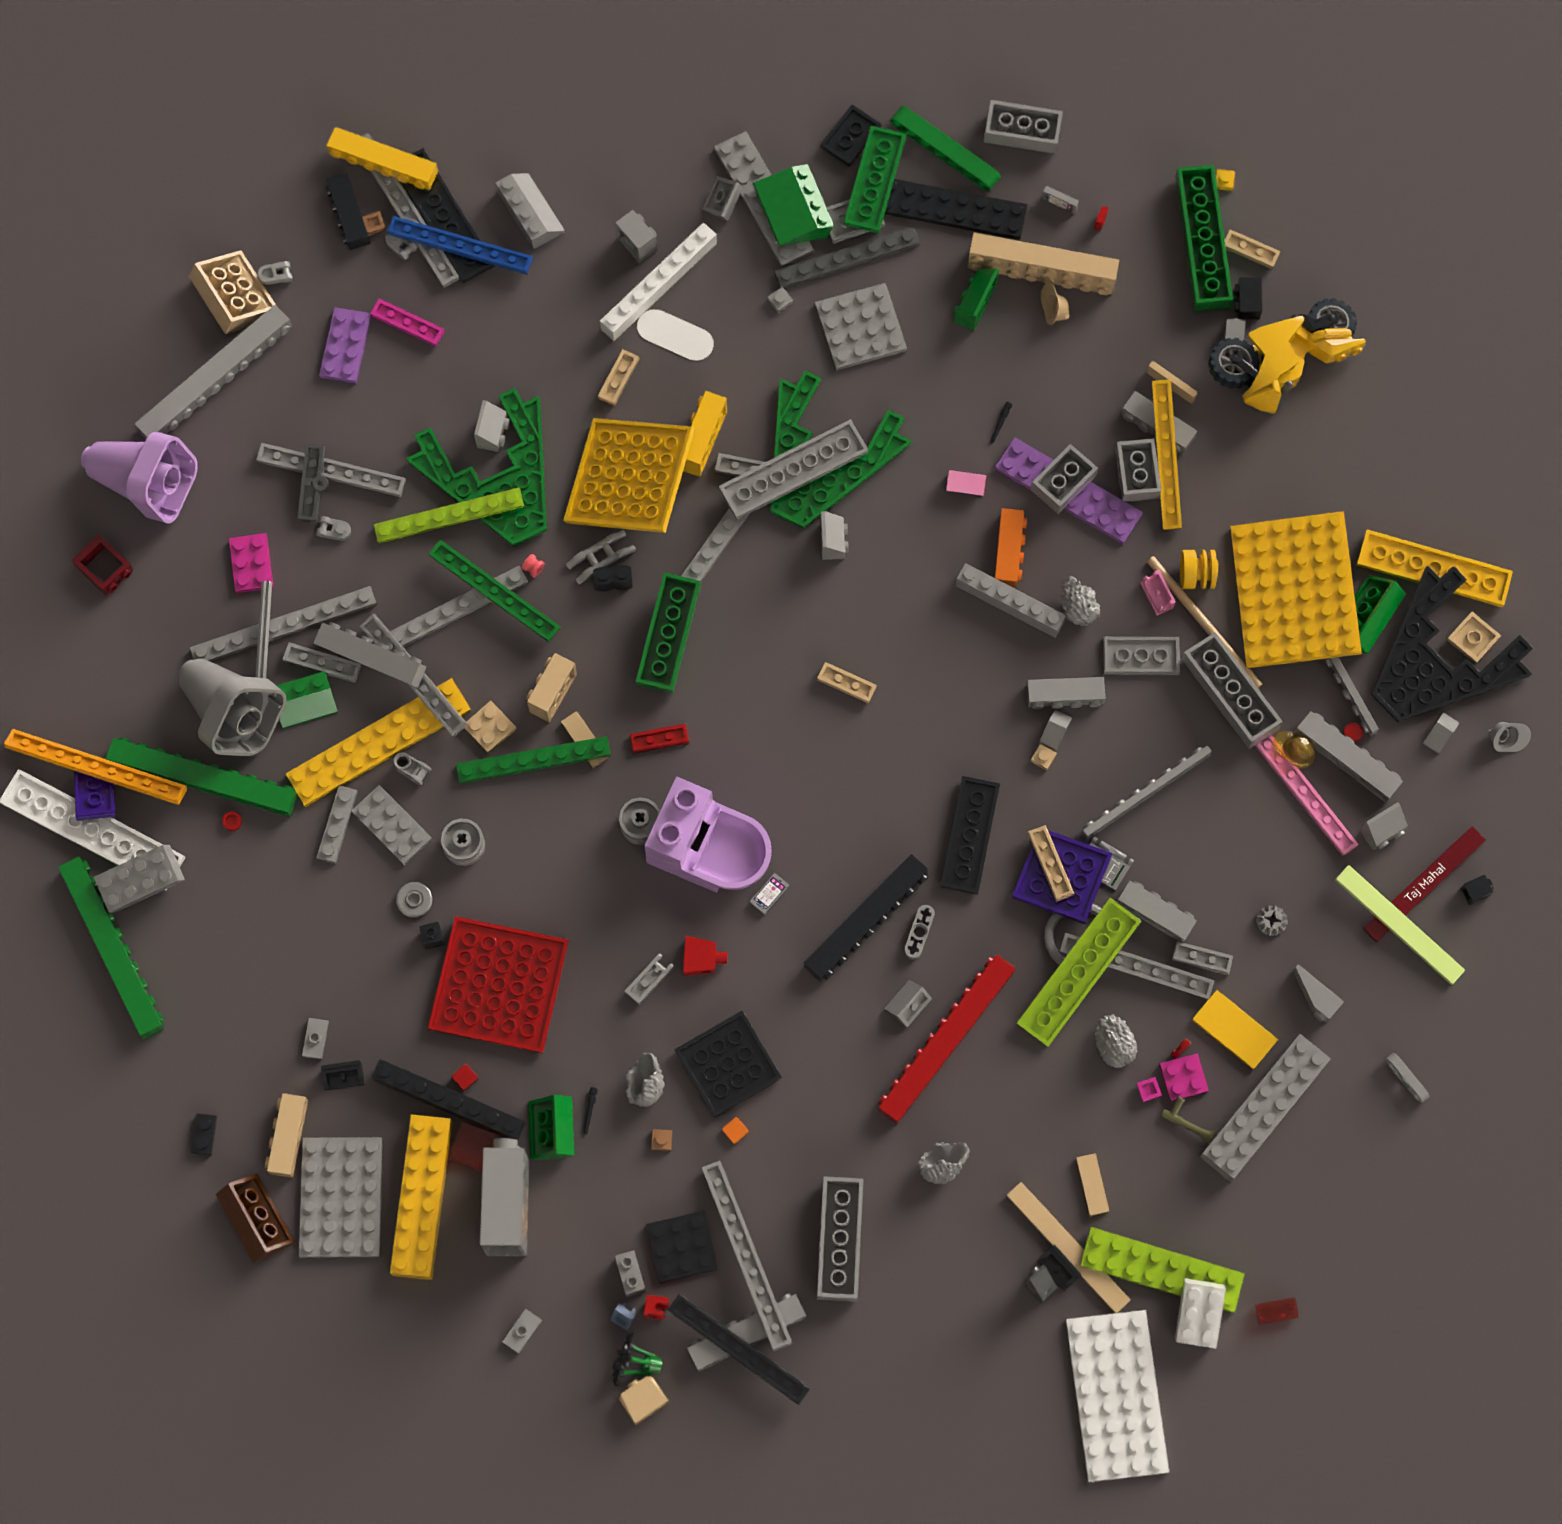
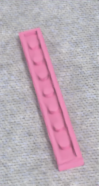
(1308, 798)

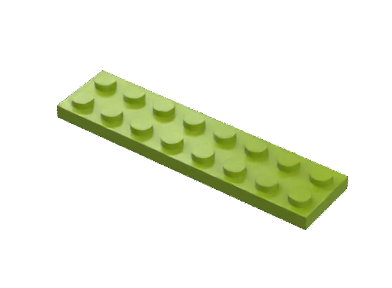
(1078, 972)
(1155, 1266)

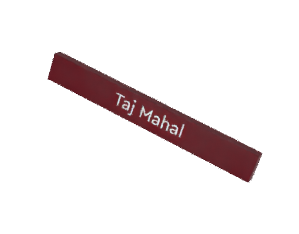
(1429, 879)

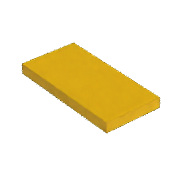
(1235, 1029)

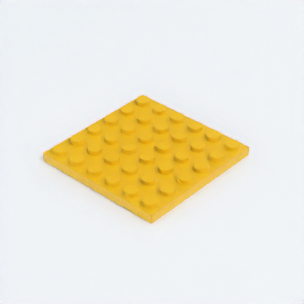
(629, 475)

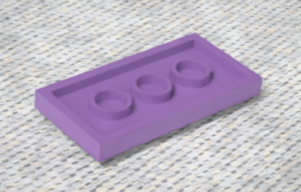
(345, 345)

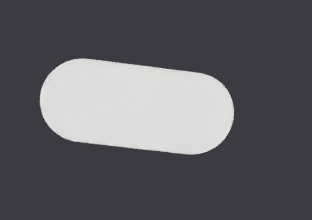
(675, 334)

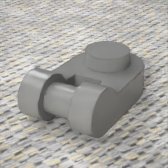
(396, 244)
(268, 273)
(340, 529)

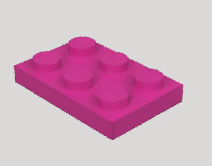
(250, 562)

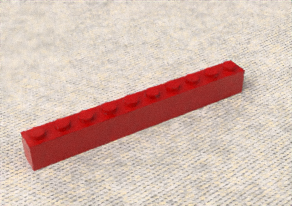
(946, 1039)

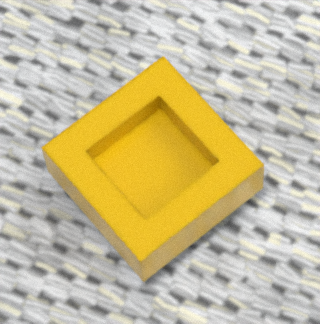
(1225, 179)

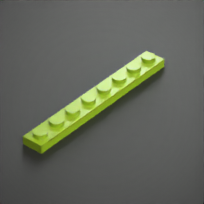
(449, 515)

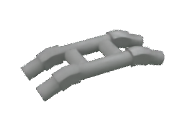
(612, 557)

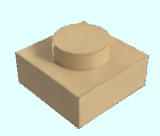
(1043, 757)

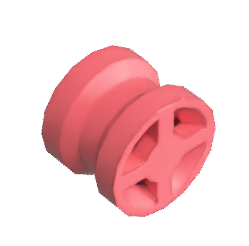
(533, 565)

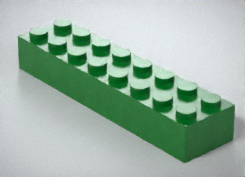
(1203, 238)

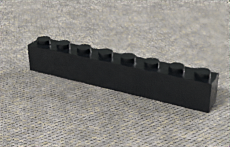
(866, 918)
(448, 1100)

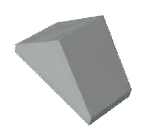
(1055, 730)
(1441, 733)

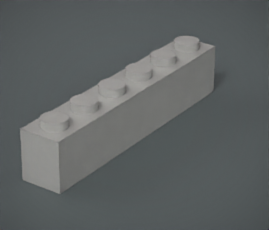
(1010, 600)
(369, 654)
(1349, 757)
(750, 1330)

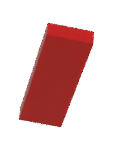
(659, 738)

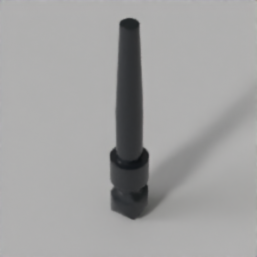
(1004, 414)
(591, 1101)

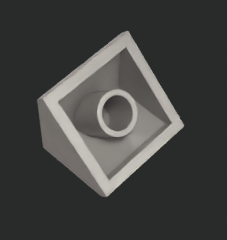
(722, 198)

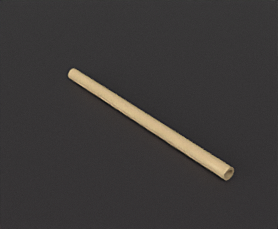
(1198, 615)

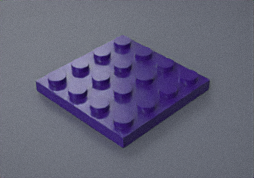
(1084, 868)

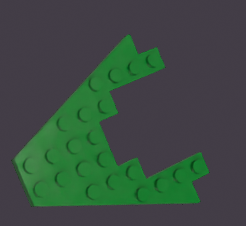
(526, 473)
(806, 503)

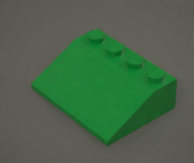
(794, 206)

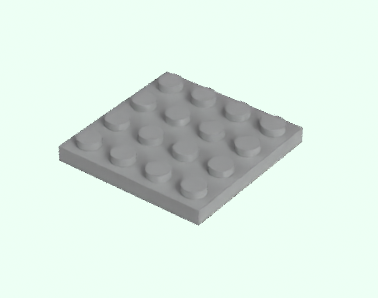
(860, 326)

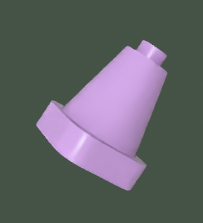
(148, 473)

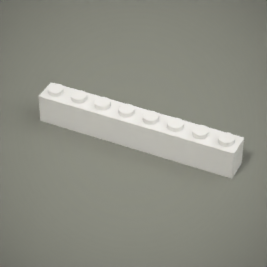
(658, 281)

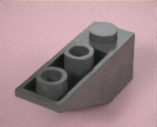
(1040, 1283)

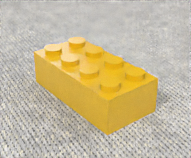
(707, 426)

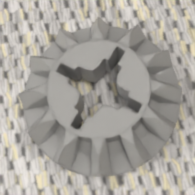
(1264, 924)

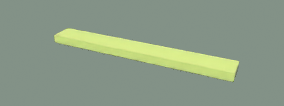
(1400, 925)

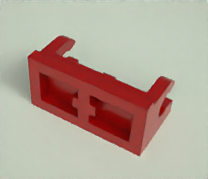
(654, 1307)

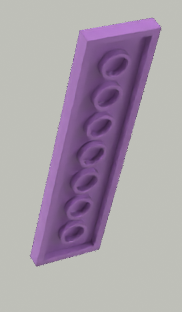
(1091, 505)

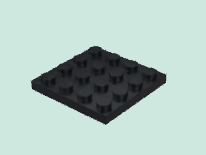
(728, 1064)

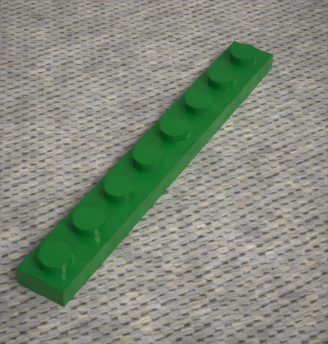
(494, 591)
(533, 759)

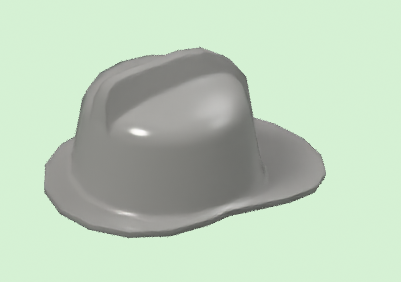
(1509, 736)

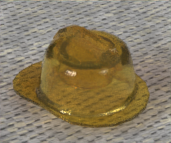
(1294, 748)

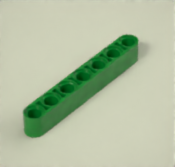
(945, 148)

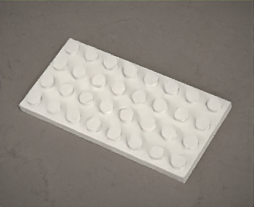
(1117, 1396)

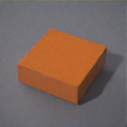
(735, 1130)

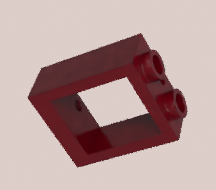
(90, 552)

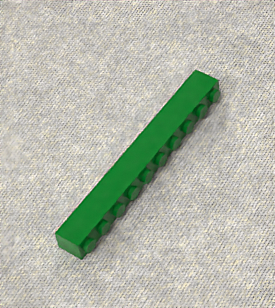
(203, 777)
(111, 948)

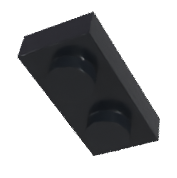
(204, 1134)

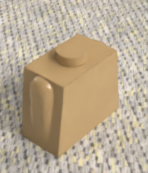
(642, 1399)

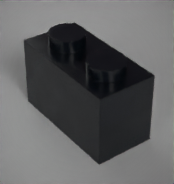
(1248, 298)

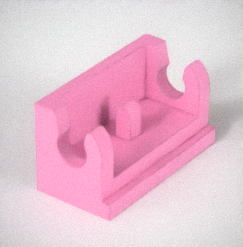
(966, 483)
(1158, 593)

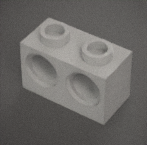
(630, 1273)

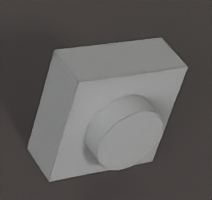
(780, 300)

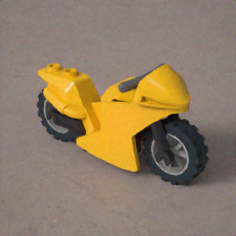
(1279, 351)

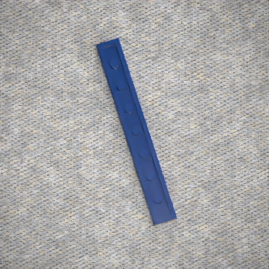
(460, 245)

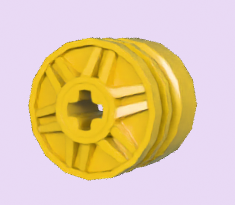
(1198, 569)

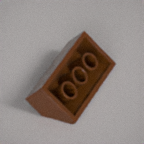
(254, 1217)

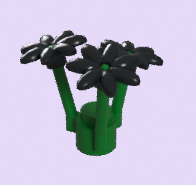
(650, 1363)

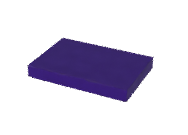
(93, 797)

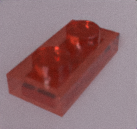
(1276, 1311)

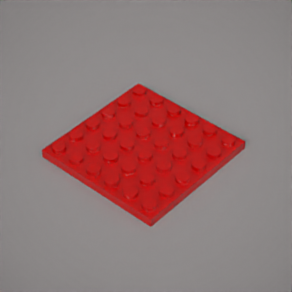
(498, 984)

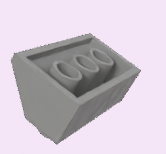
(529, 209)

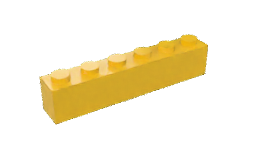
(382, 158)

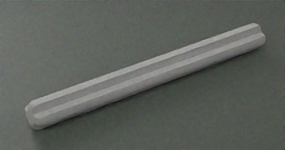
(263, 631)

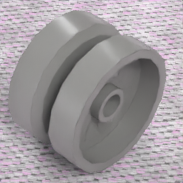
(634, 811)
(459, 831)

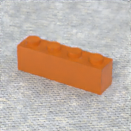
(1009, 546)

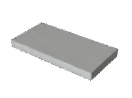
(1141, 655)

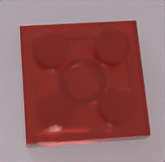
(469, 1146)

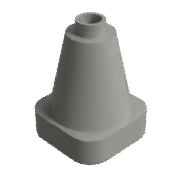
(234, 709)

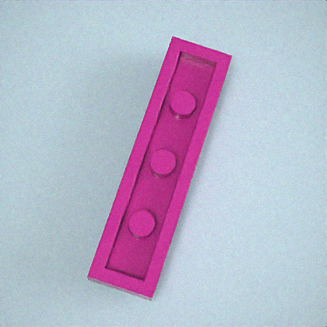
(407, 322)

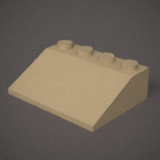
(231, 290)

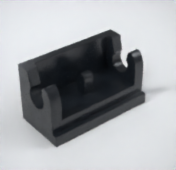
(342, 1075)
(1059, 1267)

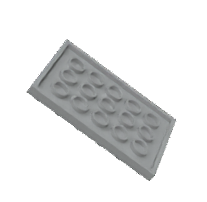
(341, 1197)

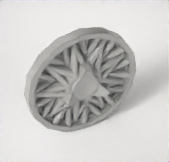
(414, 900)

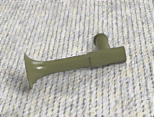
(1173, 1117)

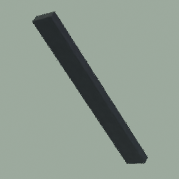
(738, 1349)

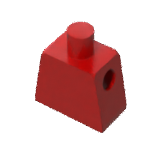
(701, 956)

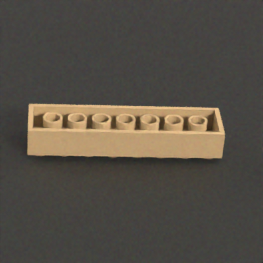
(1043, 264)

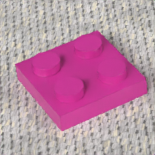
(1184, 1077)

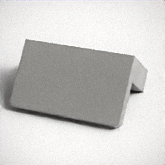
(908, 1002)

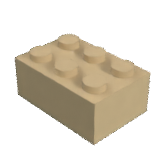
(551, 687)

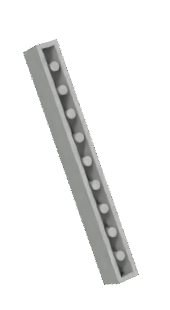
(215, 373)

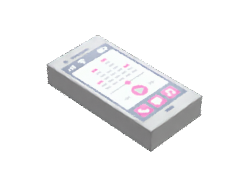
(1060, 199)
(769, 893)

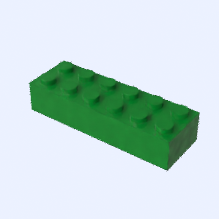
(668, 633)

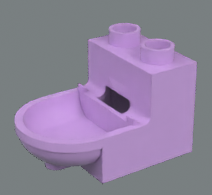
(732, 852)

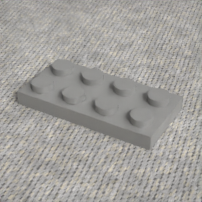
(391, 825)

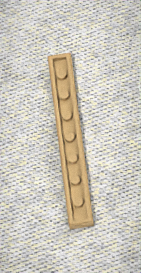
(1057, 1235)

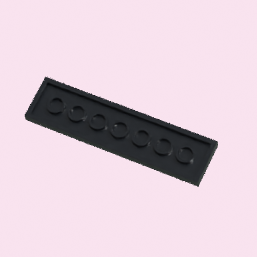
(956, 209)
(442, 212)

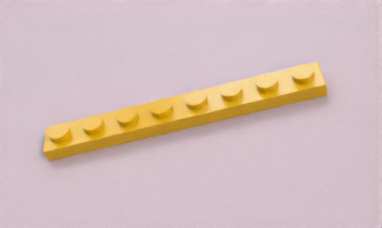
(1167, 454)

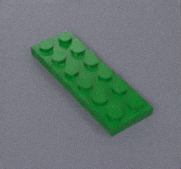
(875, 179)

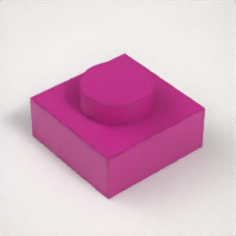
(1148, 1089)

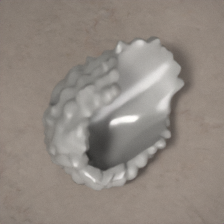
(1079, 602)
(1115, 1041)
(645, 1081)
(943, 1162)

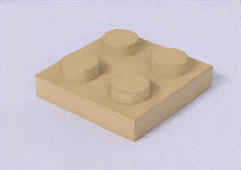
(1473, 637)
(489, 727)

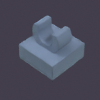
(623, 1316)

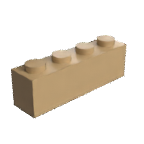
(287, 1135)

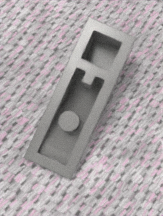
(1319, 997)

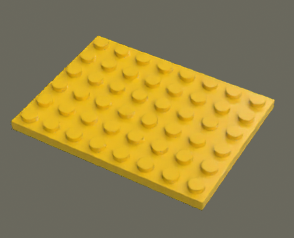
(1295, 590)

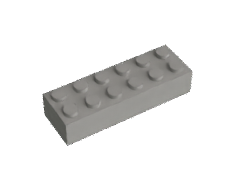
(1232, 690)
(840, 1239)

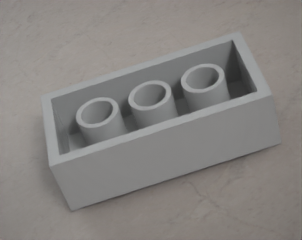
(1023, 126)
(139, 878)

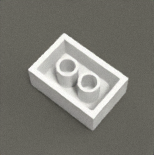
(1200, 1313)

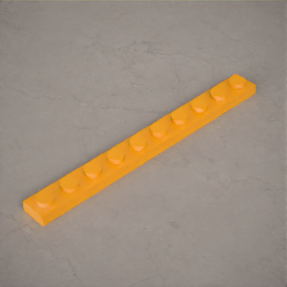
(95, 766)

